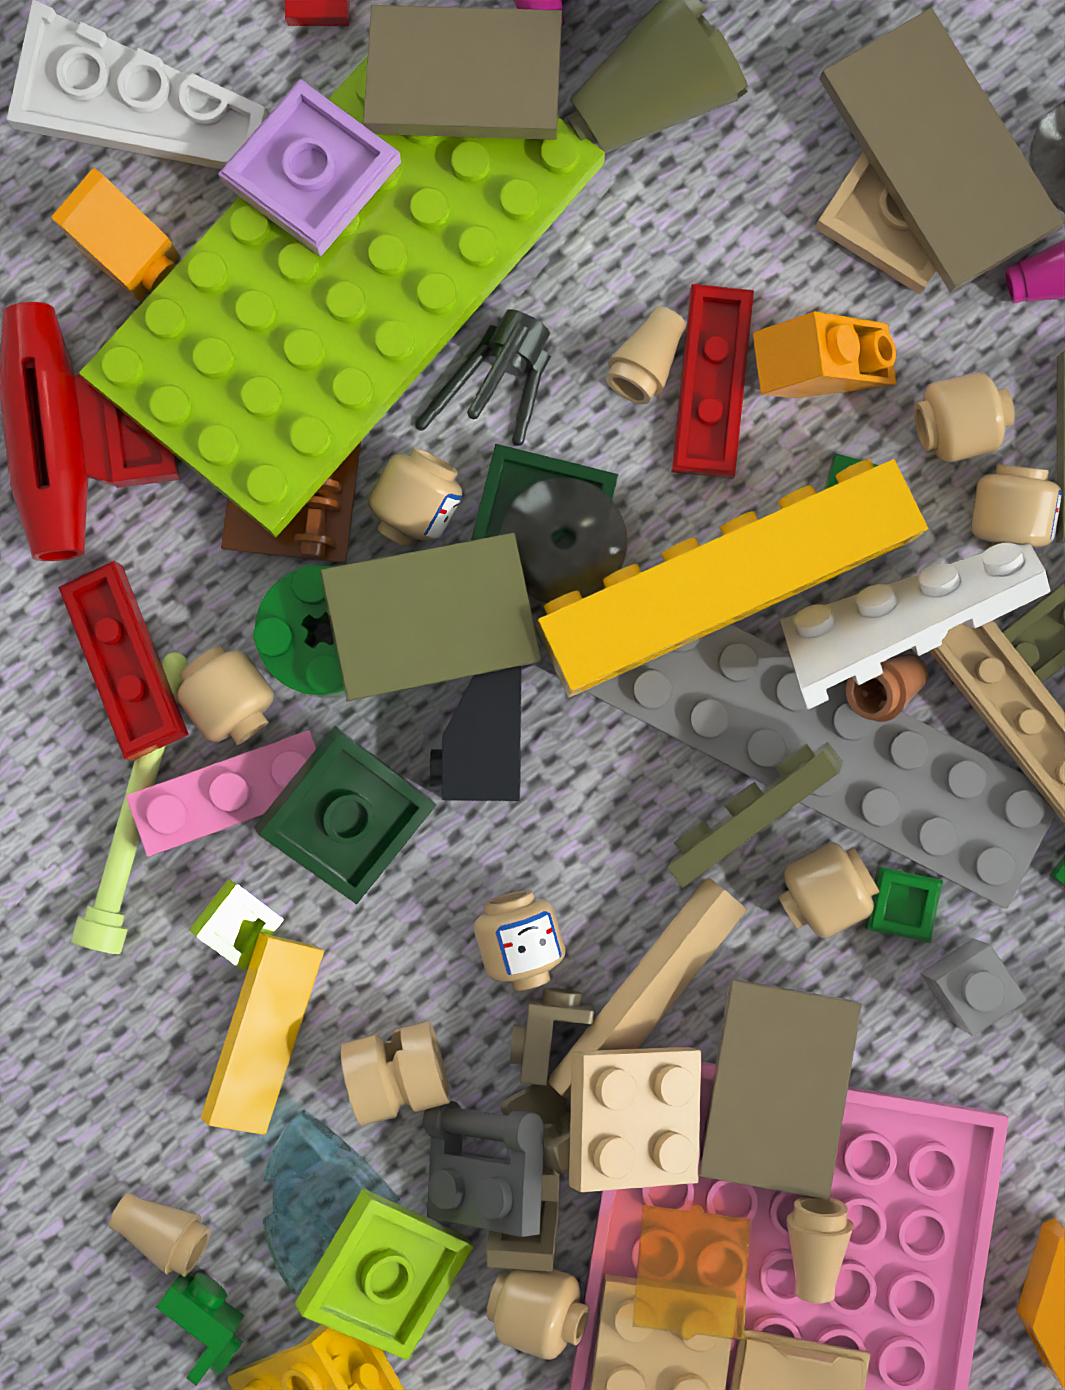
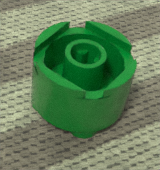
(286, 638)

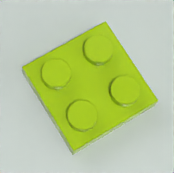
(384, 1275)

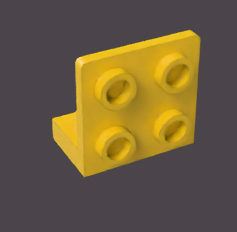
(320, 1363)

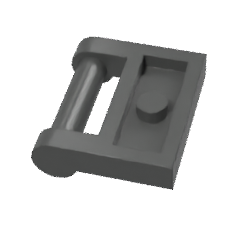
(480, 1188)

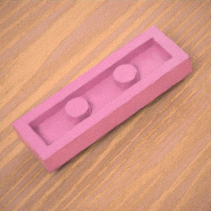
(217, 794)

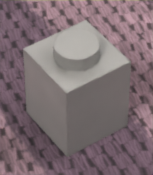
(973, 986)

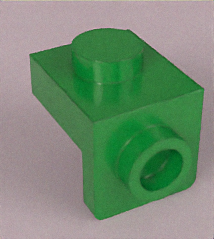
(201, 1310)

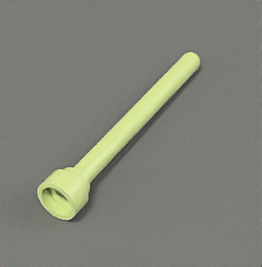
(102, 924)

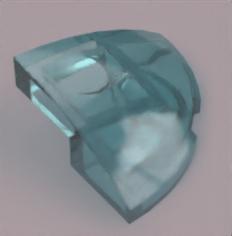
(306, 1172)

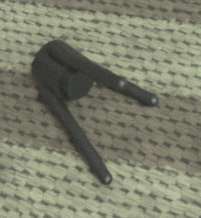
(512, 348)

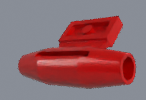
(62, 435)

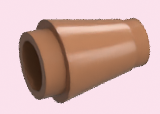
(890, 692)

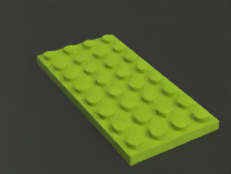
(283, 360)

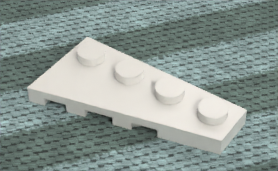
(108, 95)
(912, 613)

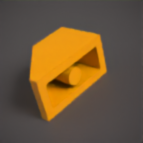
(116, 235)

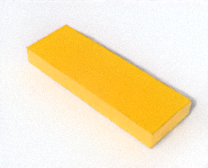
(262, 1034)

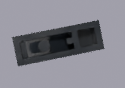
(482, 742)

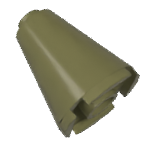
(658, 78)

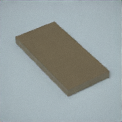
(941, 150)

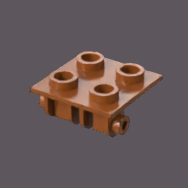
(316, 531)

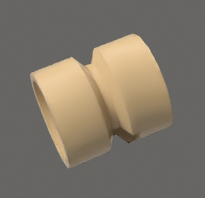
(394, 1073)

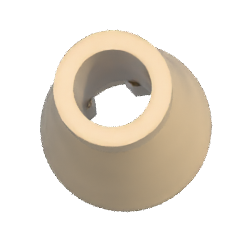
(645, 359)
(162, 1233)
(818, 1246)

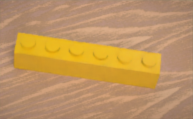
(730, 576)

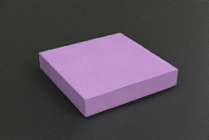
(310, 167)

